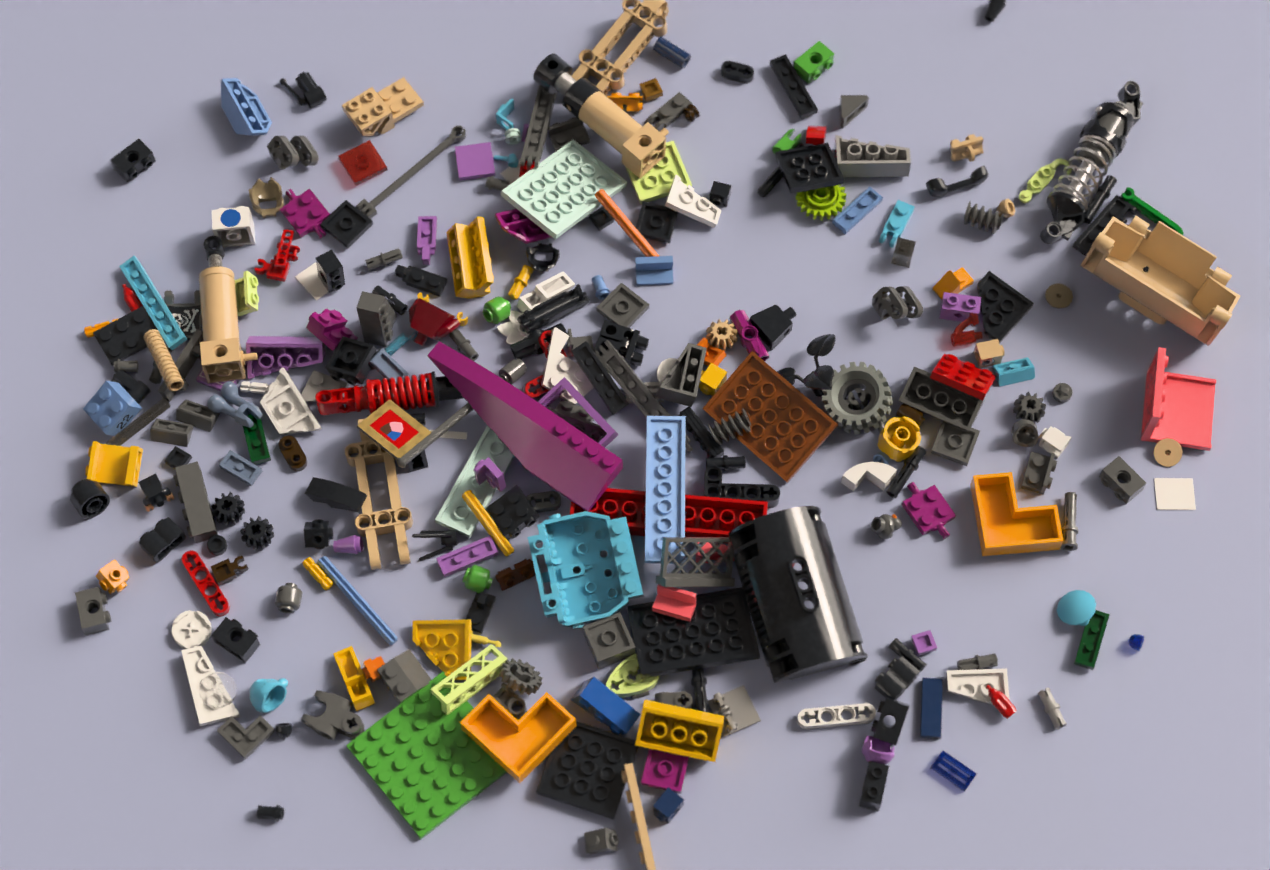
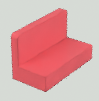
(675, 602)

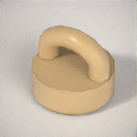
(1006, 206)

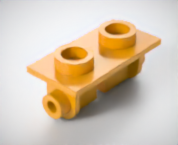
(631, 101)

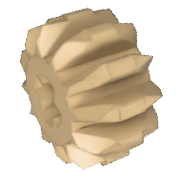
(721, 334)

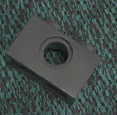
(1121, 470)
(86, 601)

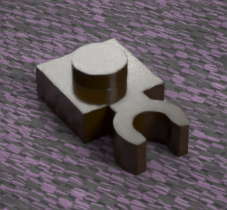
(225, 571)

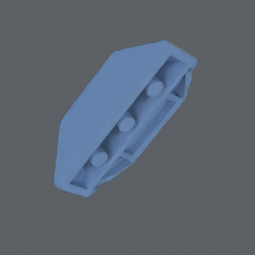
(243, 108)

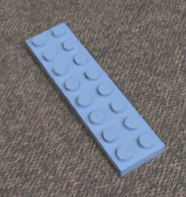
(664, 485)

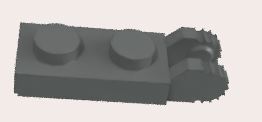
(669, 112)

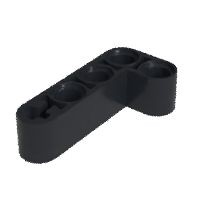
(741, 490)

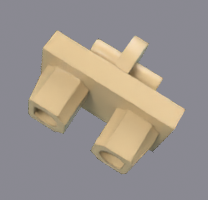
(966, 149)

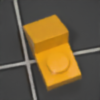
(953, 282)

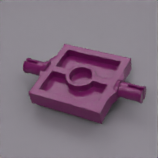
(305, 213)
(928, 510)

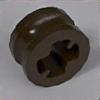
(690, 112)

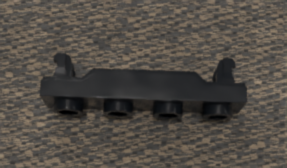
(553, 309)

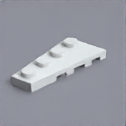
(197, 668)

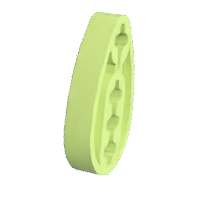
(627, 687)

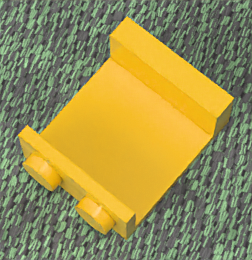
(114, 464)

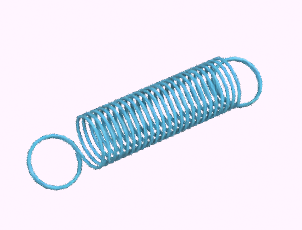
(397, 343)

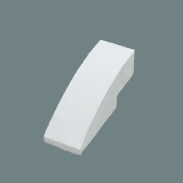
(545, 291)

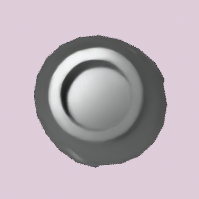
(885, 525)

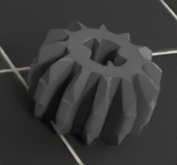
(1035, 404)

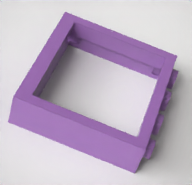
(564, 385)

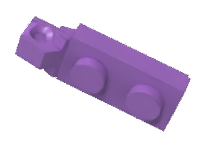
(426, 237)

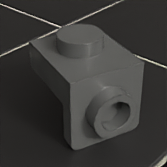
(601, 840)

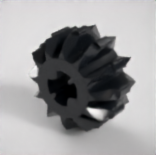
(221, 505)
(256, 526)

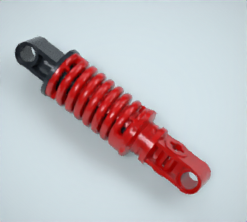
(375, 394)

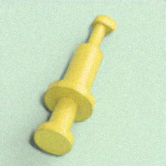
(483, 640)

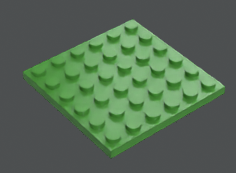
(425, 759)

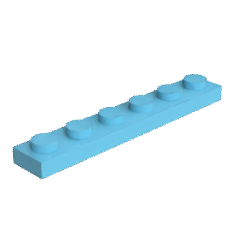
(153, 302)

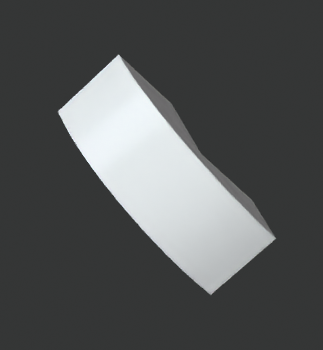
(876, 472)

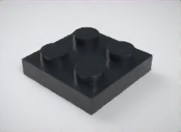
(656, 222)
(346, 224)

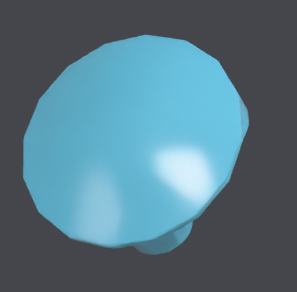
(1076, 607)

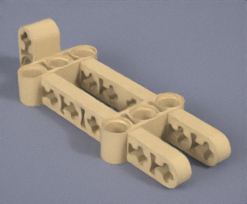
(656, 11)
(374, 518)

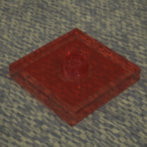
(362, 163)

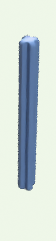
(357, 600)

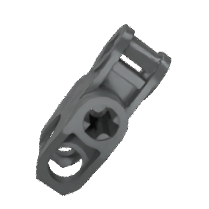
(336, 717)

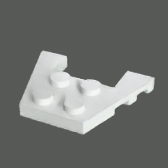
(560, 366)

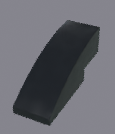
(335, 494)

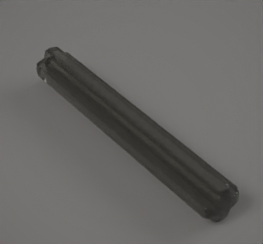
(139, 423)

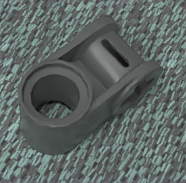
(675, 698)
(509, 700)

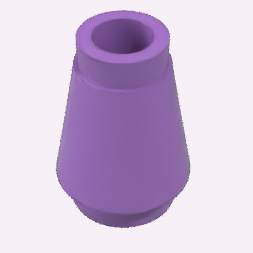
(350, 545)

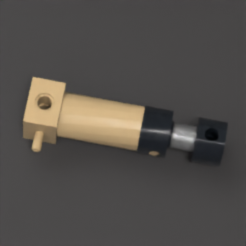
(639, 145)

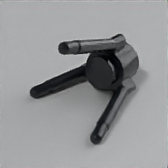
(447, 538)

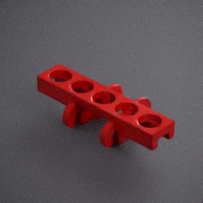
(287, 247)

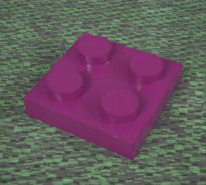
(664, 770)

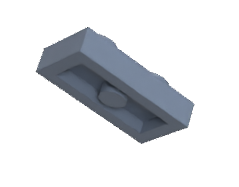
(240, 468)

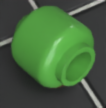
(496, 310)
(477, 579)

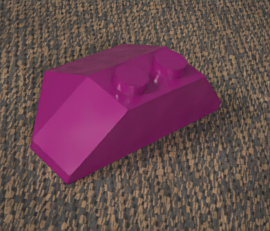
(520, 226)

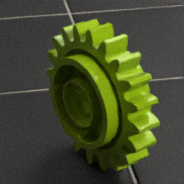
(832, 202)

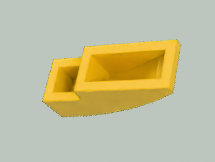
(354, 678)

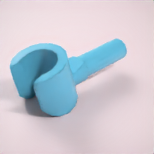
(511, 159)

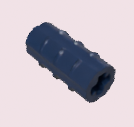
(672, 52)

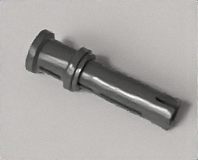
(1069, 529)

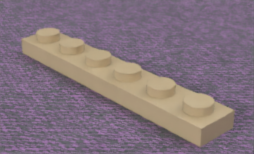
(637, 817)

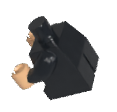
(154, 492)

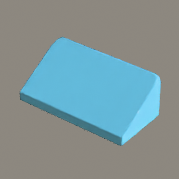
(1014, 371)

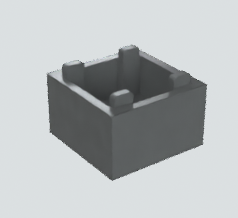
(609, 640)

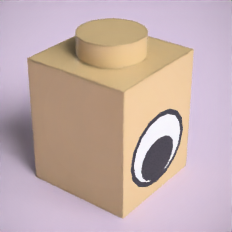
(988, 353)

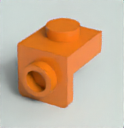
(713, 354)
(370, 668)

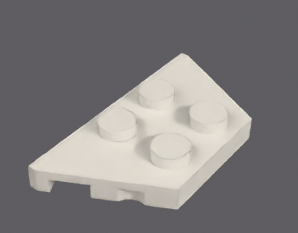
(287, 407)

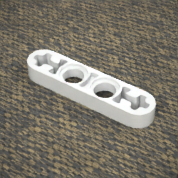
(836, 712)

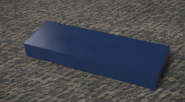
(931, 708)

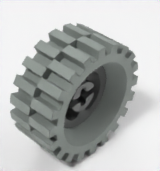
(856, 379)

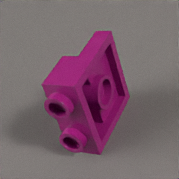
(329, 327)

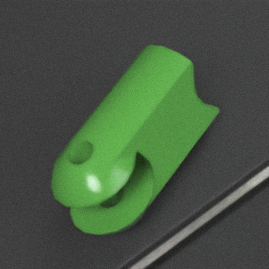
(785, 143)

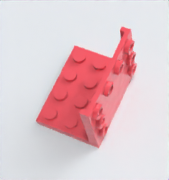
(1177, 406)

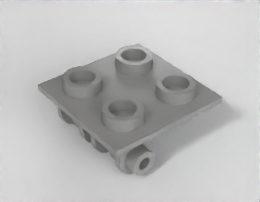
(735, 708)

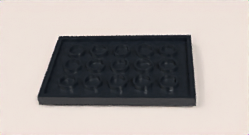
(715, 636)

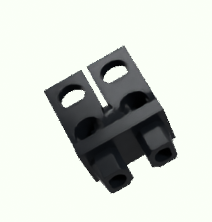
(624, 341)

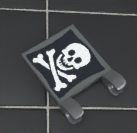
(187, 315)

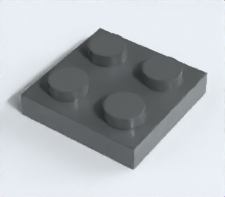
(623, 306)
(955, 443)

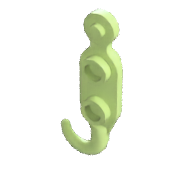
(1041, 179)

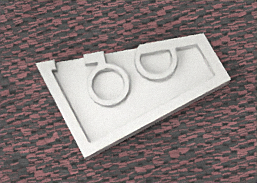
(686, 201)
(974, 682)

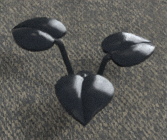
(820, 378)

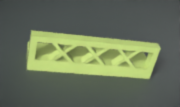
(472, 685)

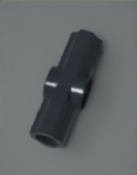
(531, 344)

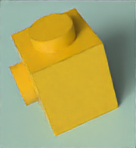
(712, 379)

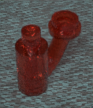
(967, 337)

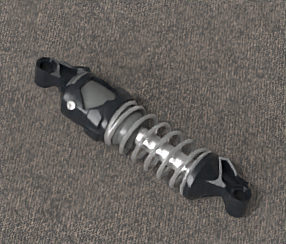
(1098, 144)

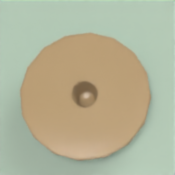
(1168, 452)

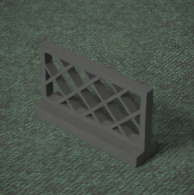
(693, 579)

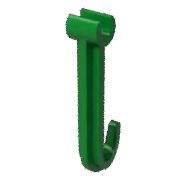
(1148, 211)

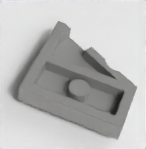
(318, 382)

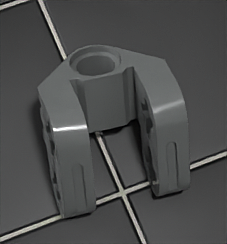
(288, 153)
(891, 304)

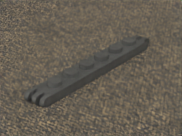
(538, 128)
(633, 384)

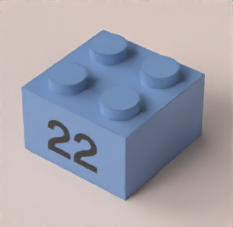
(112, 408)

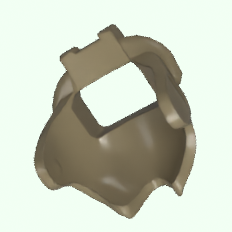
(266, 192)

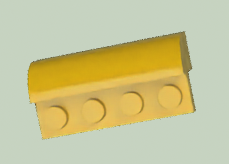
(470, 259)

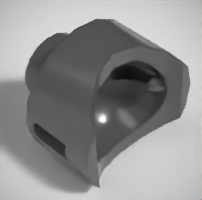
(1025, 433)

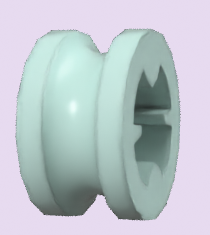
(512, 136)

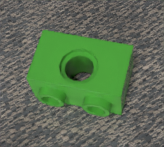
(817, 54)

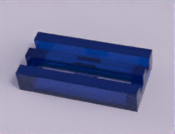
(959, 765)

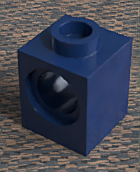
(667, 805)

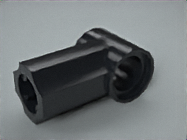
(312, 93)
(136, 389)

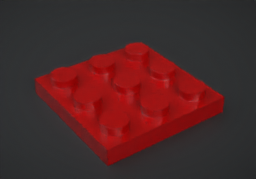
(963, 376)

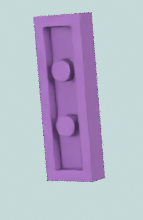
(467, 556)

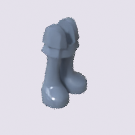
(230, 394)

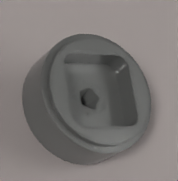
(1062, 392)

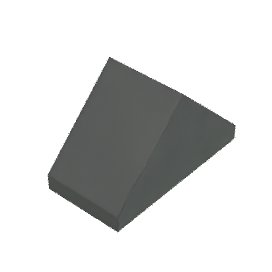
(851, 107)

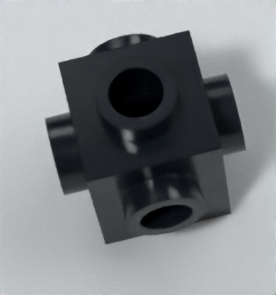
(317, 534)

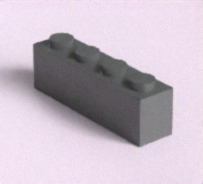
(196, 502)

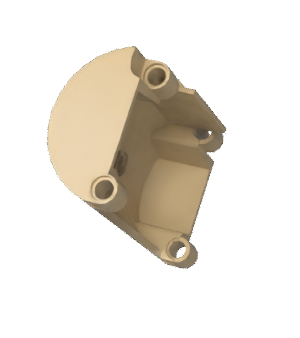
(1179, 276)

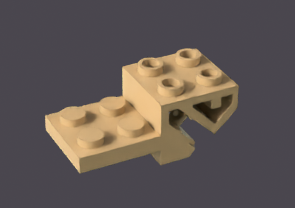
(380, 110)

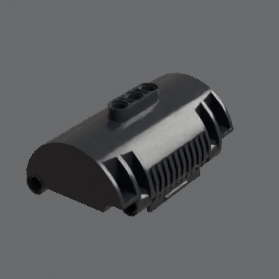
(792, 636)

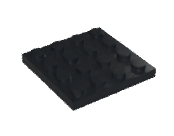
(588, 770)

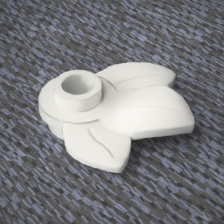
(513, 329)

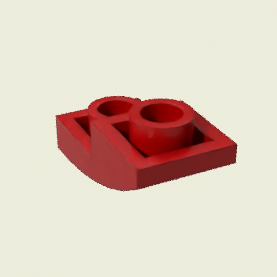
(816, 135)

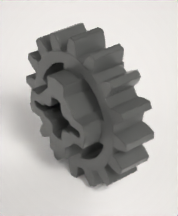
(520, 676)

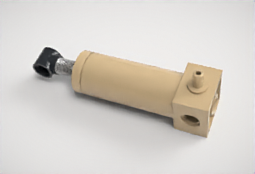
(221, 348)

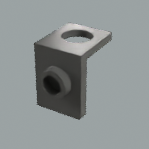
(574, 342)

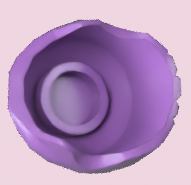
(877, 750)

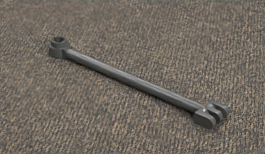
(369, 208)

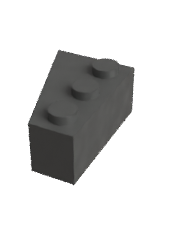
(684, 378)

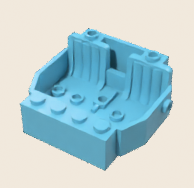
(577, 542)

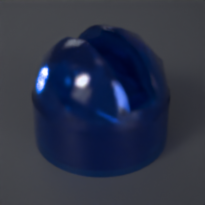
(1136, 641)

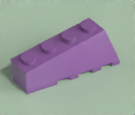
(281, 352)

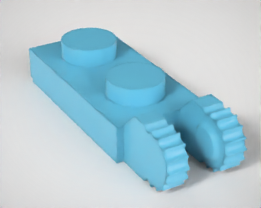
(897, 222)

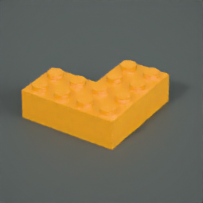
(1007, 528)
(518, 743)

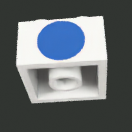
(233, 226)

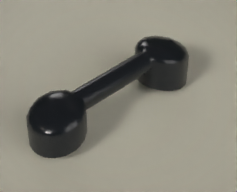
(938, 187)

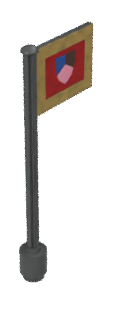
(405, 436)

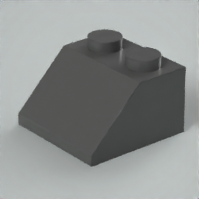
(403, 676)

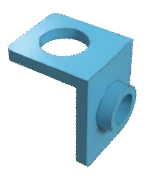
(503, 112)

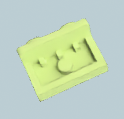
(246, 294)

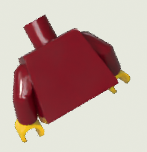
(431, 320)

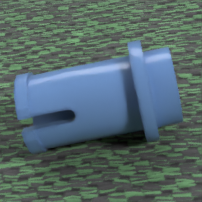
(600, 287)

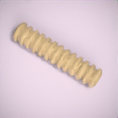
(163, 360)

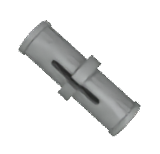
(1052, 708)

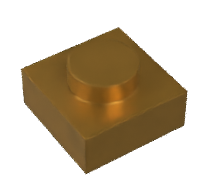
(651, 89)

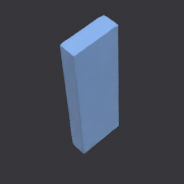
(857, 210)

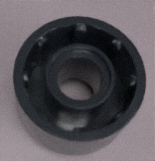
(89, 498)

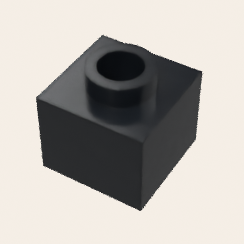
(720, 193)

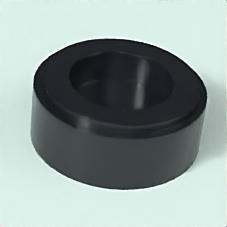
(217, 545)

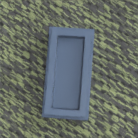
(387, 365)

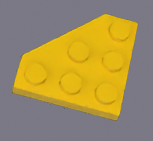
(444, 642)

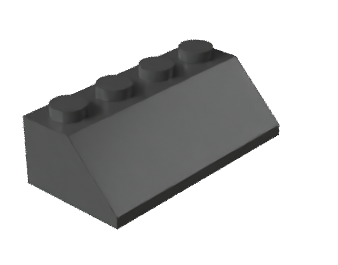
(940, 400)

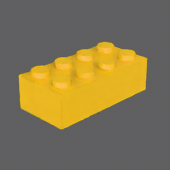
(679, 730)

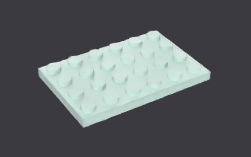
(563, 189)

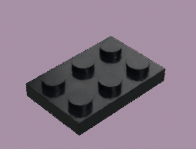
(125, 335)

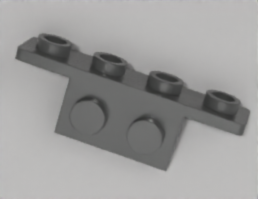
(579, 419)

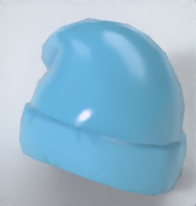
(268, 694)

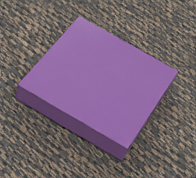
(474, 161)

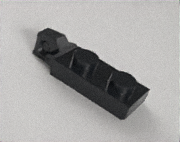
(422, 279)

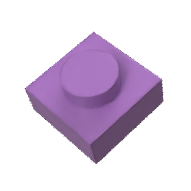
(924, 642)

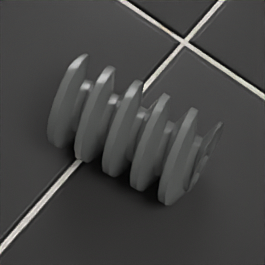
(983, 218)
(730, 427)

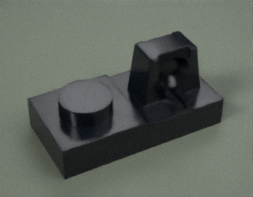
(480, 611)

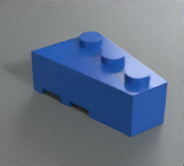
(605, 706)

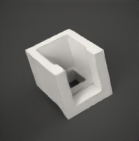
(1054, 441)

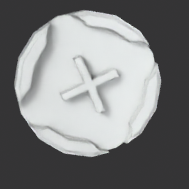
(191, 629)

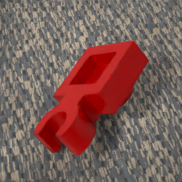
(272, 273)

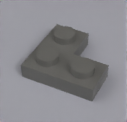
(246, 740)

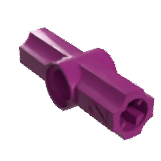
(745, 328)

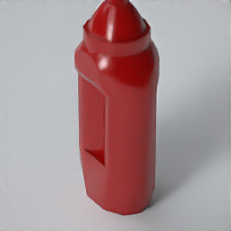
(131, 298)
(1001, 702)

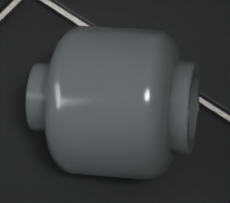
(288, 598)

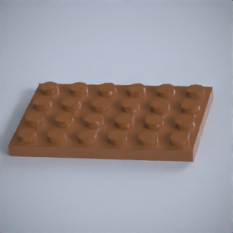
(783, 421)

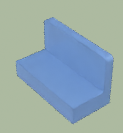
(654, 270)

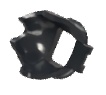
(542, 265)

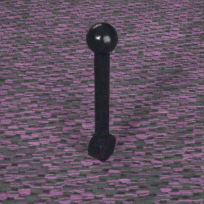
(302, 101)

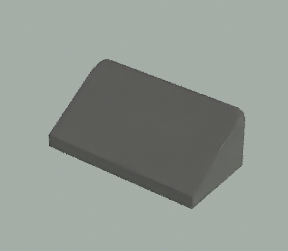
(196, 415)
(171, 432)

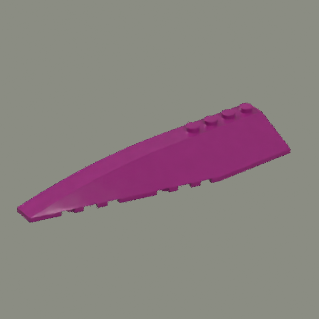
(532, 433)

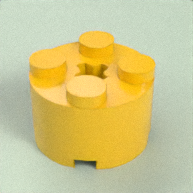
(899, 438)

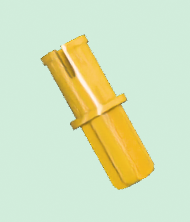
(520, 282)

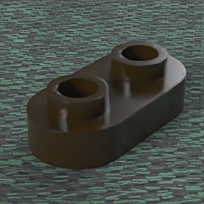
(292, 452)

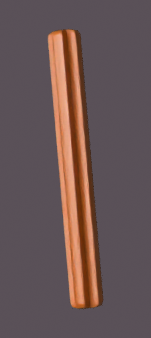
(625, 224)

